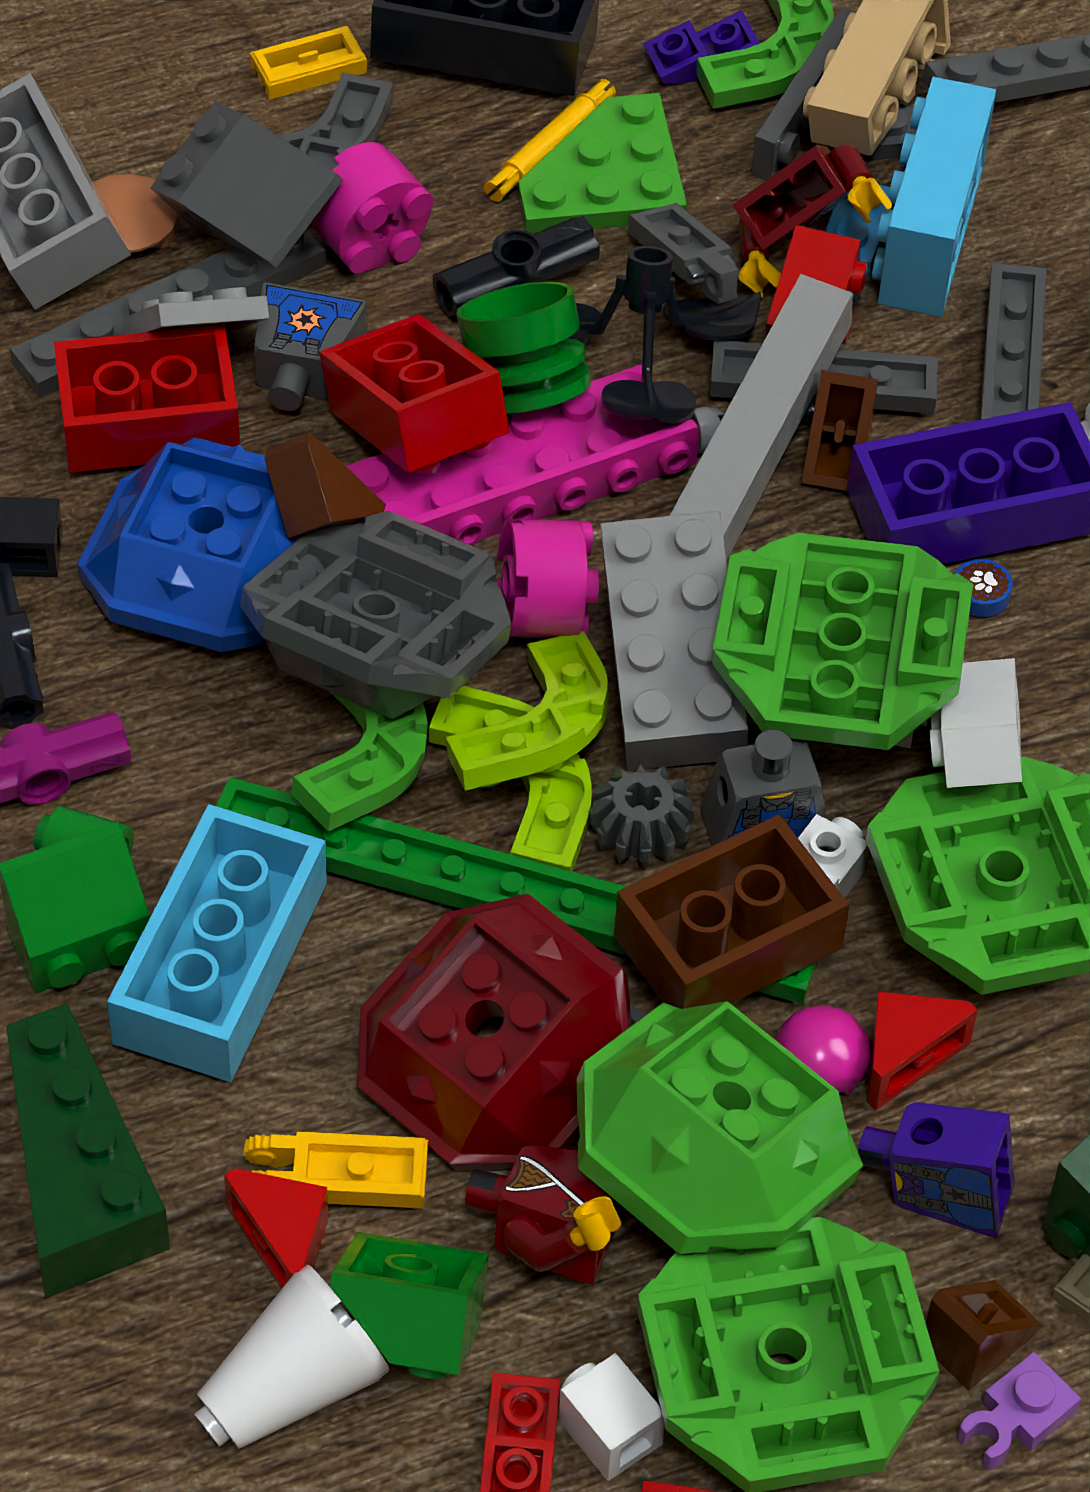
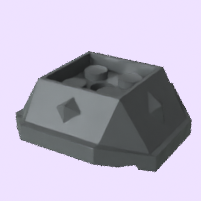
(380, 612)

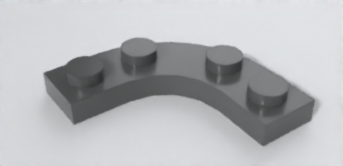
(351, 119)

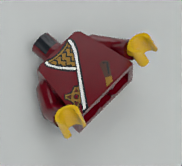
(800, 197)
(548, 1212)

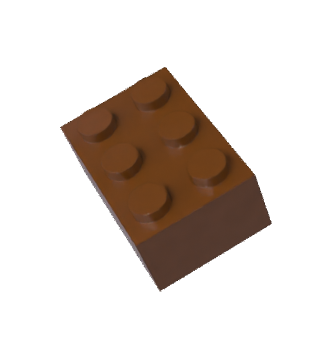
(731, 918)

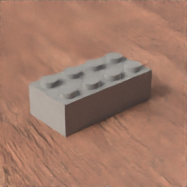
(50, 211)
(664, 615)

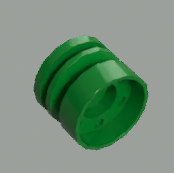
(526, 339)

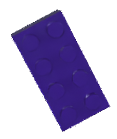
(976, 484)

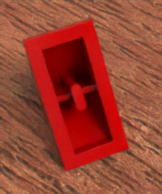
(913, 1039)
(279, 1219)

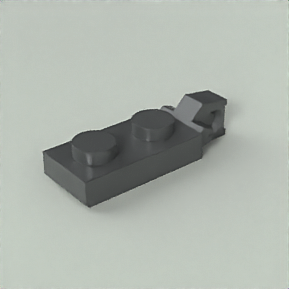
(696, 250)

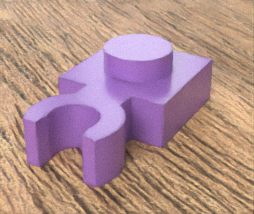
(1024, 1405)

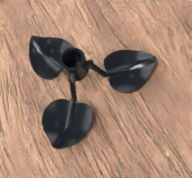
(647, 288)

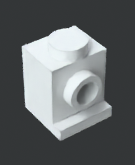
(837, 849)

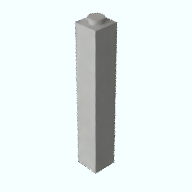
(768, 406)

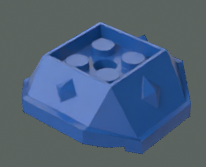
(186, 543)

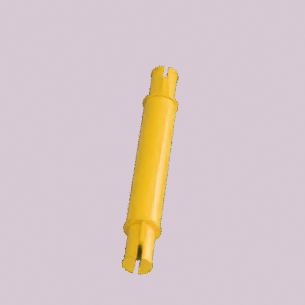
(546, 140)

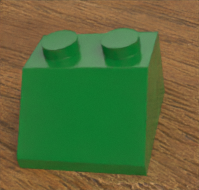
(73, 907)
(414, 1300)

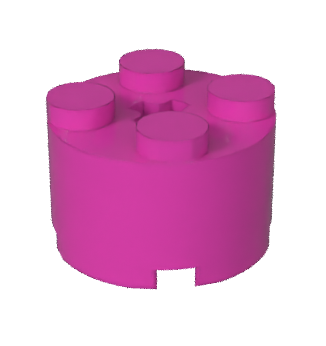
(374, 209)
(547, 576)

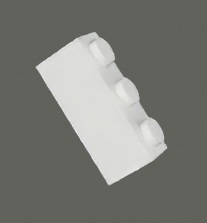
(980, 727)

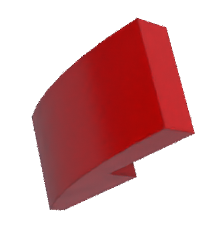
(520, 1434)

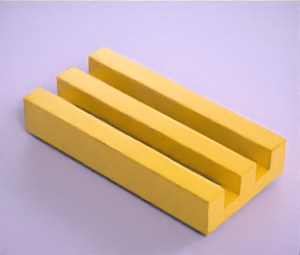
(308, 62)

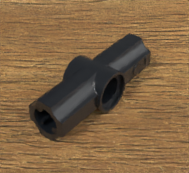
(516, 260)
(19, 686)

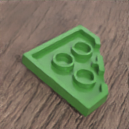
(605, 168)

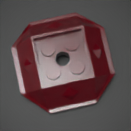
(501, 1091)

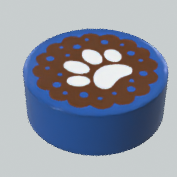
(990, 586)

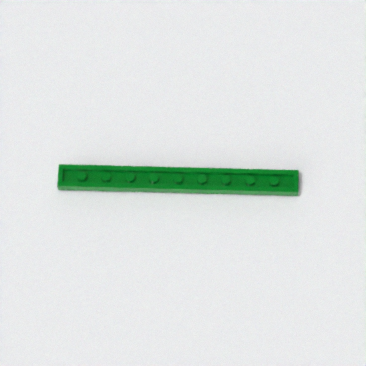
(456, 870)

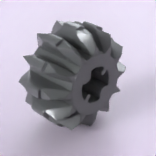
(641, 814)

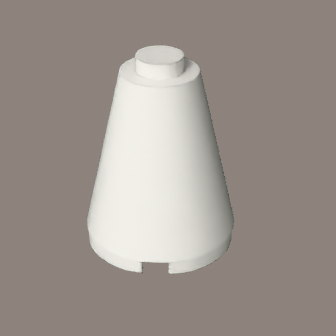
(289, 1364)

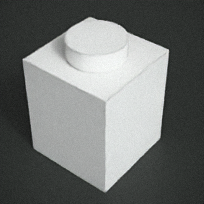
(610, 1415)

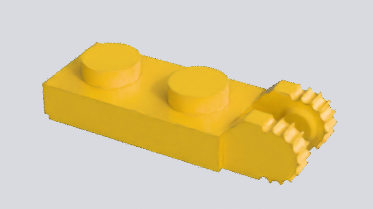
(351, 1166)

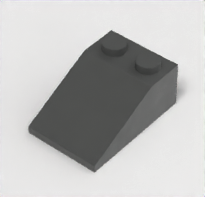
(245, 185)

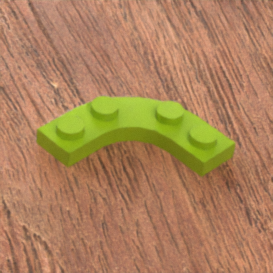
(552, 731)
(557, 801)

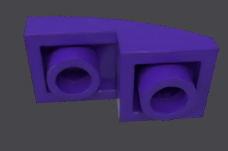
(677, 50)

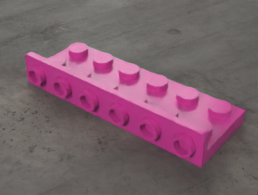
(542, 467)

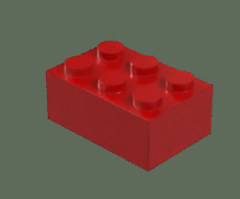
(143, 390)
(415, 393)

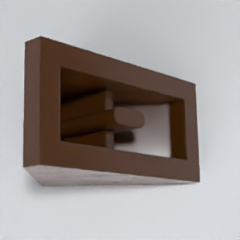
(839, 421)
(316, 487)
(977, 1329)

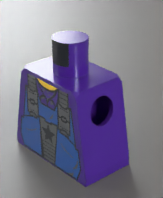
(947, 1164)

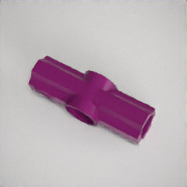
(44, 762)

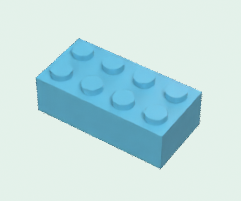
(933, 196)
(218, 943)

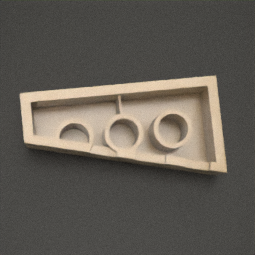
(875, 70)

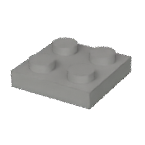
(179, 311)

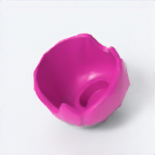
(829, 1044)

